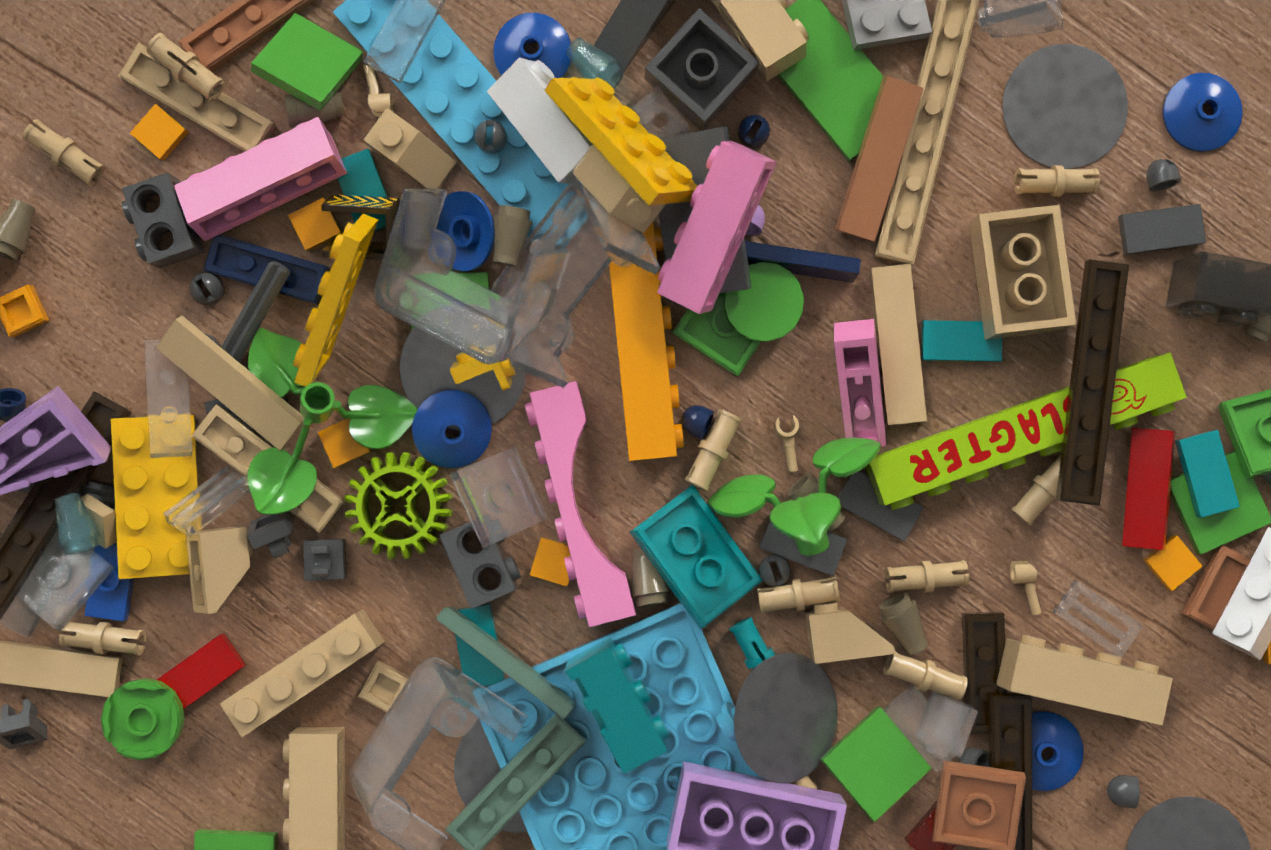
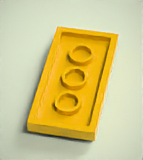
(623, 140)
(337, 289)
(142, 494)

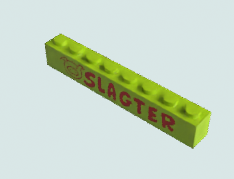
(1013, 433)

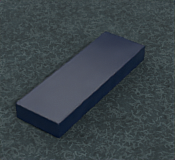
(247, 262)
(805, 262)

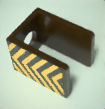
(364, 204)

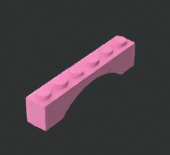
(602, 584)

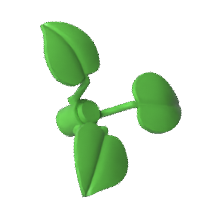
(376, 415)
(805, 517)

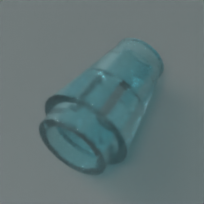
(594, 63)
(75, 525)

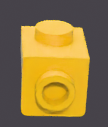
(468, 367)

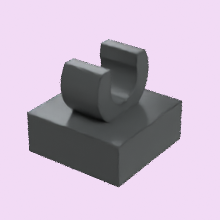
(272, 531)
(325, 559)
(21, 728)

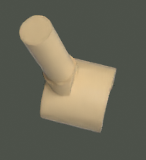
(377, 101)
(788, 443)
(1025, 573)

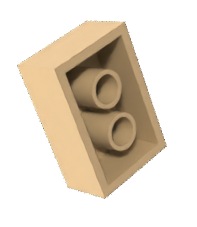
(1022, 272)

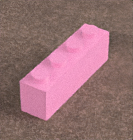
(260, 179)
(715, 226)

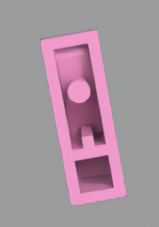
(859, 380)

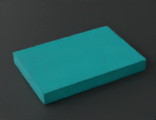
(696, 556)

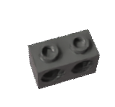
(165, 219)
(470, 564)

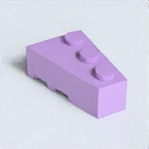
(47, 442)

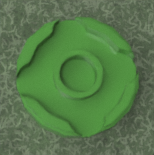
(767, 308)
(143, 718)

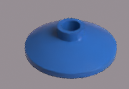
(535, 28)
(1188, 122)
(470, 227)
(448, 409)
(1060, 734)

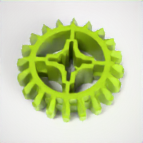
(384, 493)

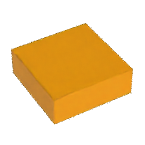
(159, 132)
(314, 225)
(22, 311)
(340, 445)
(550, 561)
(1172, 564)

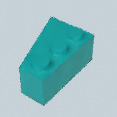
(618, 704)

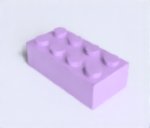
(750, 813)

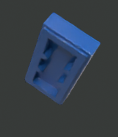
(114, 595)

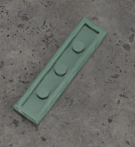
(506, 661)
(516, 784)

